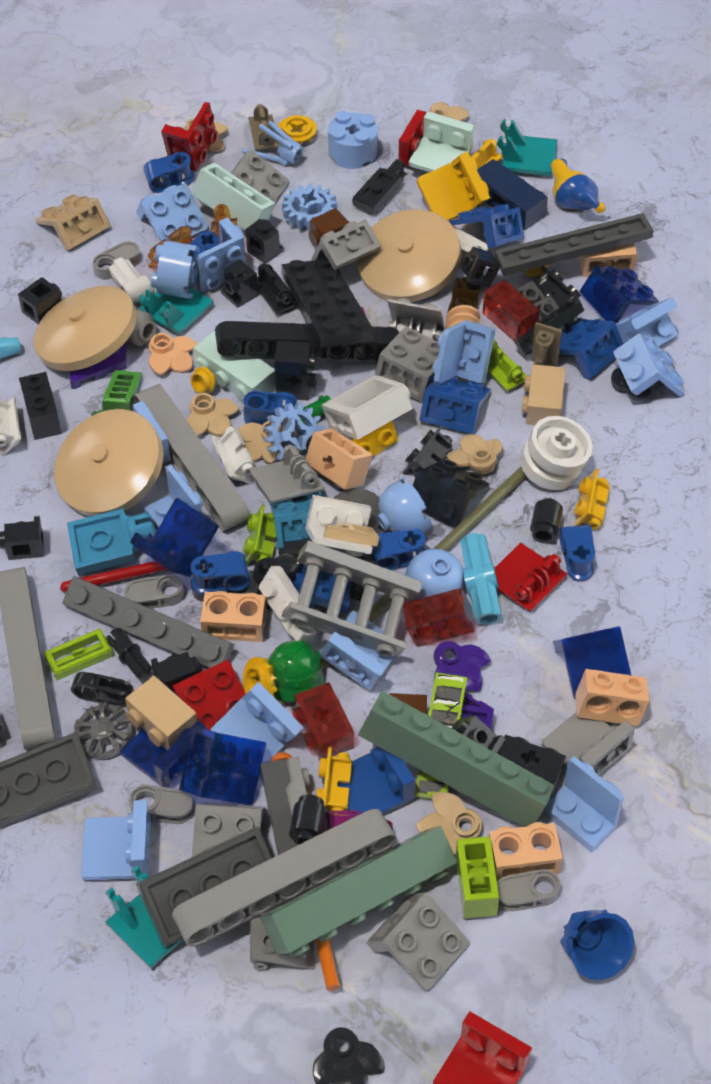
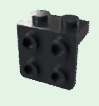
(448, 490)

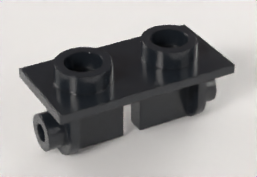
(553, 283)
(274, 289)
(435, 445)

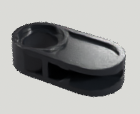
(101, 688)

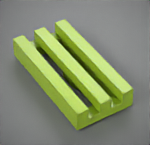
(80, 657)

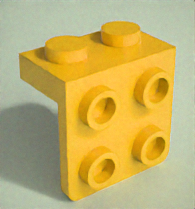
(454, 187)

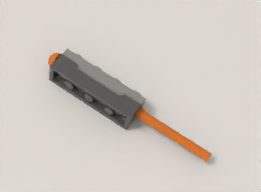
(283, 786)

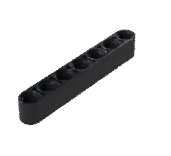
(260, 339)

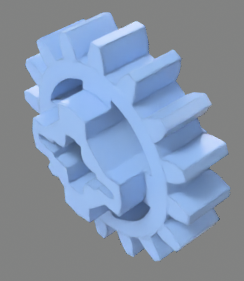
(307, 204)
(291, 422)

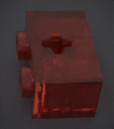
(509, 309)
(323, 721)

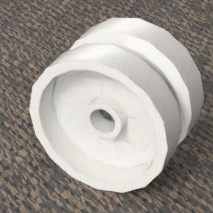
(555, 452)

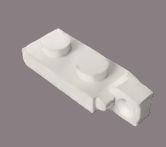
(279, 593)

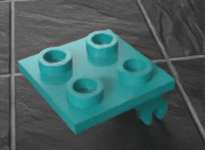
(526, 153)
(173, 311)
(135, 927)

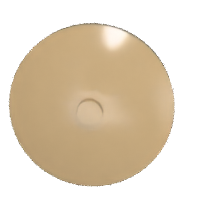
(415, 256)
(85, 328)
(108, 462)

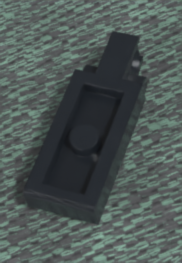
(379, 187)
(562, 316)

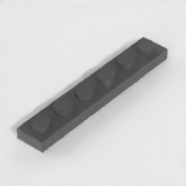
(574, 244)
(146, 623)

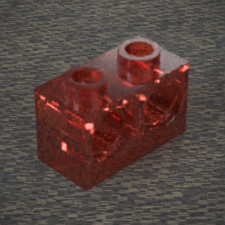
(439, 617)

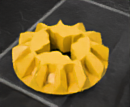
(299, 123)
(260, 671)

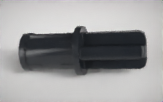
(129, 653)

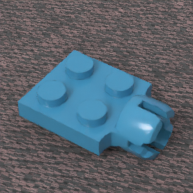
(106, 538)

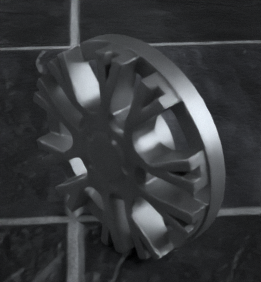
(103, 730)

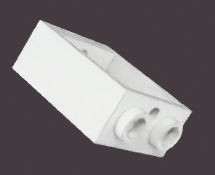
(367, 406)

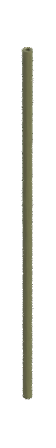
(452, 538)

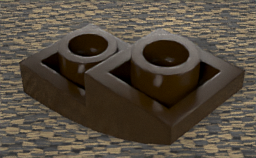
(464, 294)

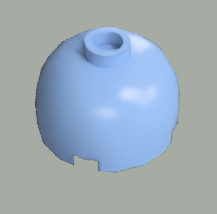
(402, 508)
(438, 572)

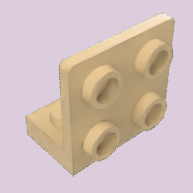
(75, 219)

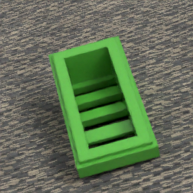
(112, 398)

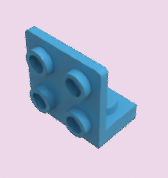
(291, 517)

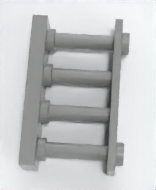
(372, 578)

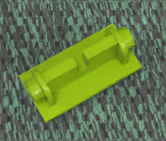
(504, 369)
(260, 527)

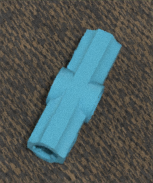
(480, 579)

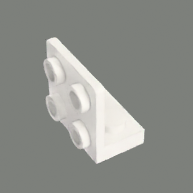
(332, 512)

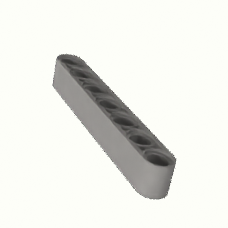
(195, 461)
(25, 659)
(283, 877)

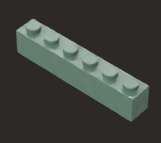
(456, 760)
(357, 891)

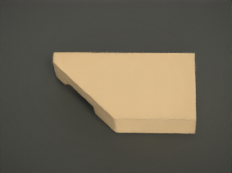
(352, 533)

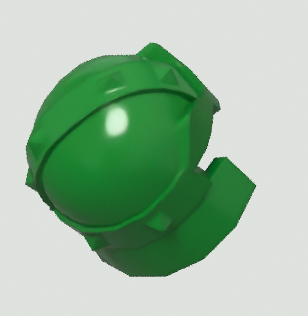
(295, 669)

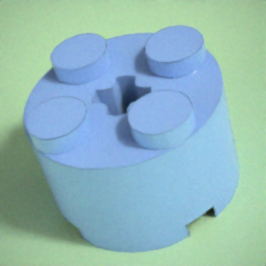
(352, 139)
(175, 269)

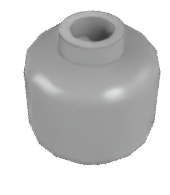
(144, 329)

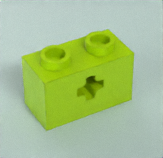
(477, 877)

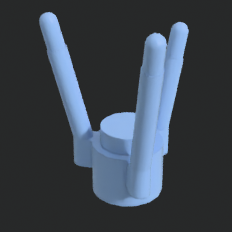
(288, 149)

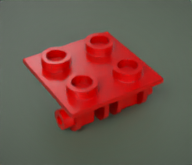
(528, 576)
(211, 692)

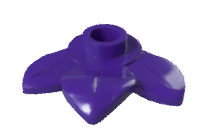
(465, 664)

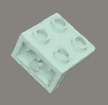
(441, 142)

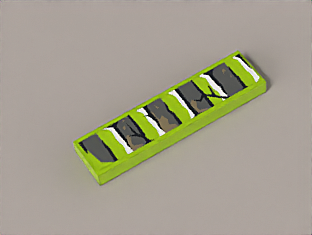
(446, 708)

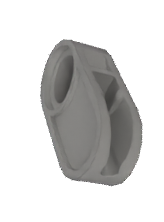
(126, 250)
(149, 591)
(169, 803)
(519, 890)

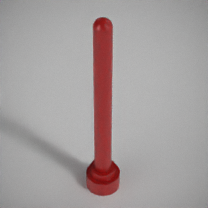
(119, 574)

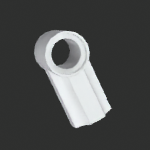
(129, 279)

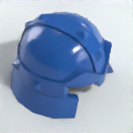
(598, 943)

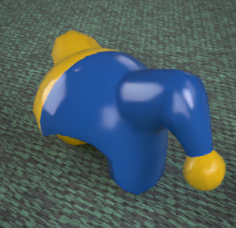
(574, 188)

